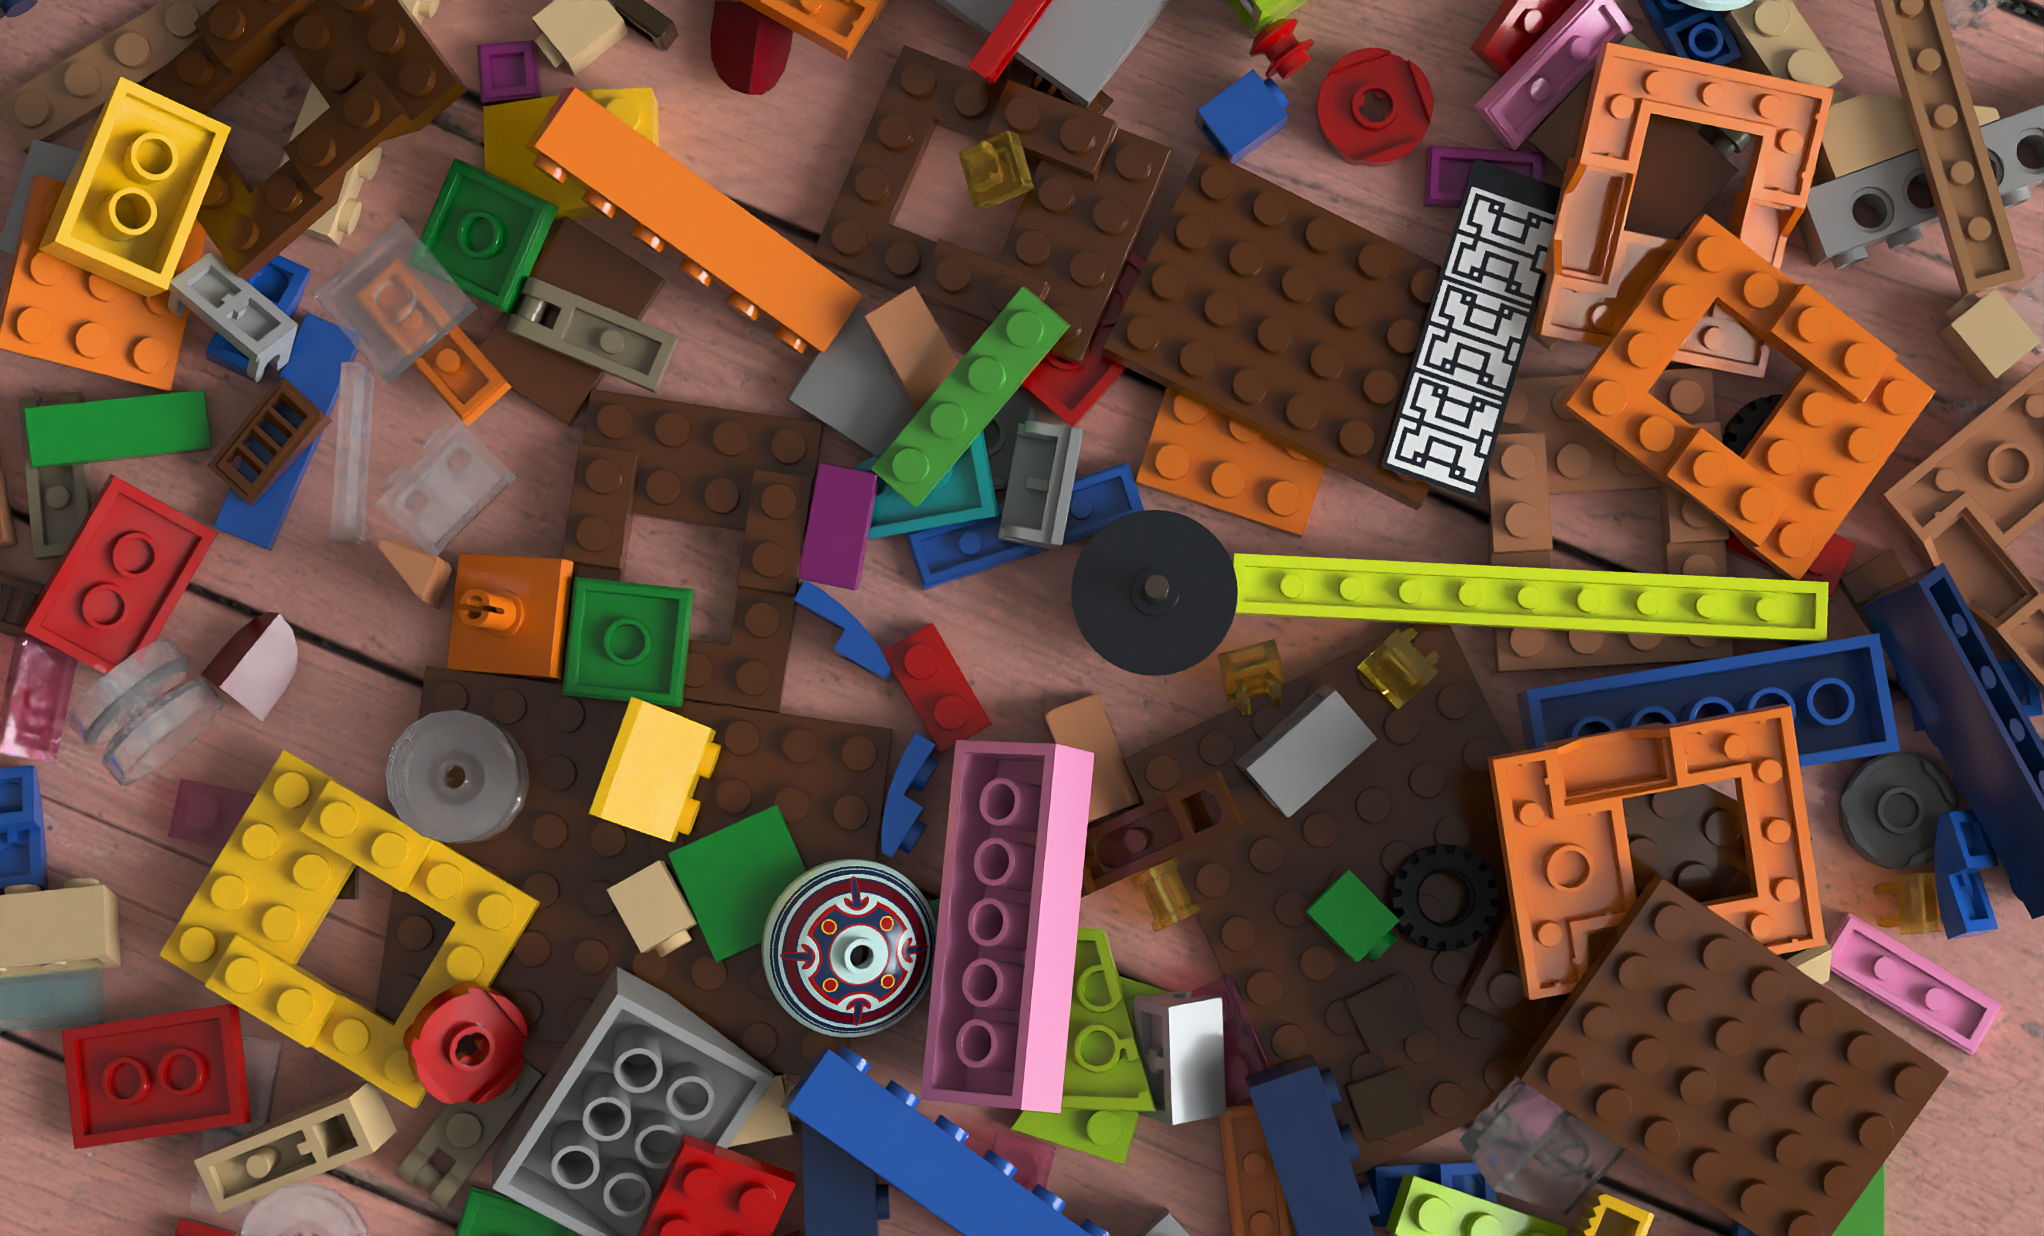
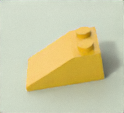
(513, 124)
(136, 189)
(655, 772)

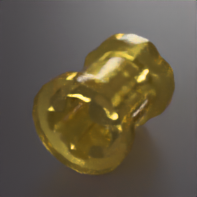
(1165, 894)

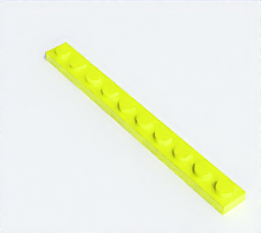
(1531, 598)

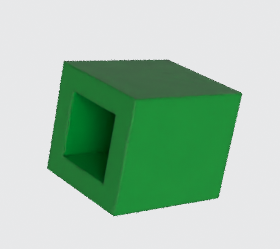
(1353, 918)

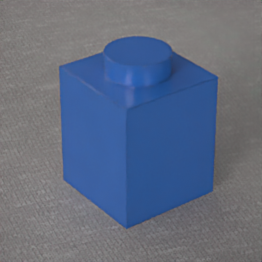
(1243, 116)

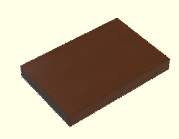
(1674, 174)
(588, 268)

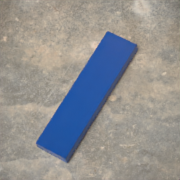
(316, 372)
(973, 546)

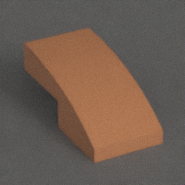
(912, 346)

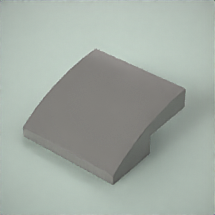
(853, 389)

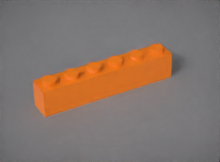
(693, 221)

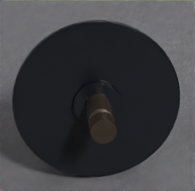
(1154, 592)

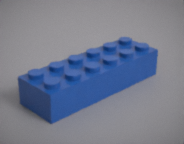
(1832, 686)

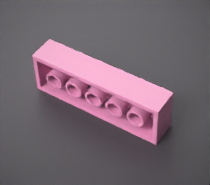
(1007, 925)

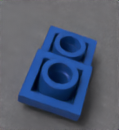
(1691, 31)
(901, 815)

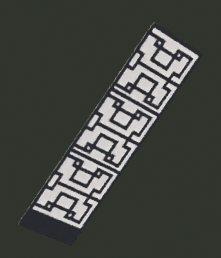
(1474, 331)

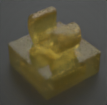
(996, 170)
(1399, 667)
(1252, 672)
(1917, 904)

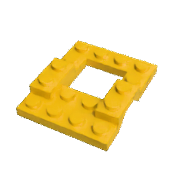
(279, 885)

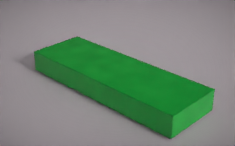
(117, 429)

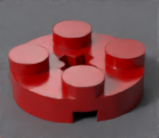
(1387, 77)
(444, 1022)

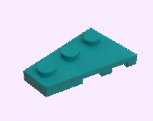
(959, 497)

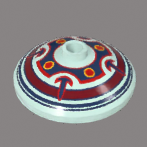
(818, 927)

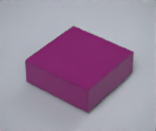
(508, 72)

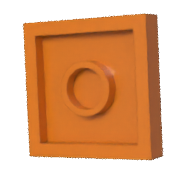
(510, 615)

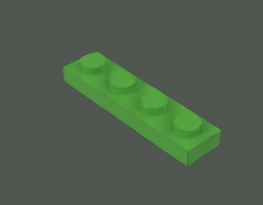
(970, 396)

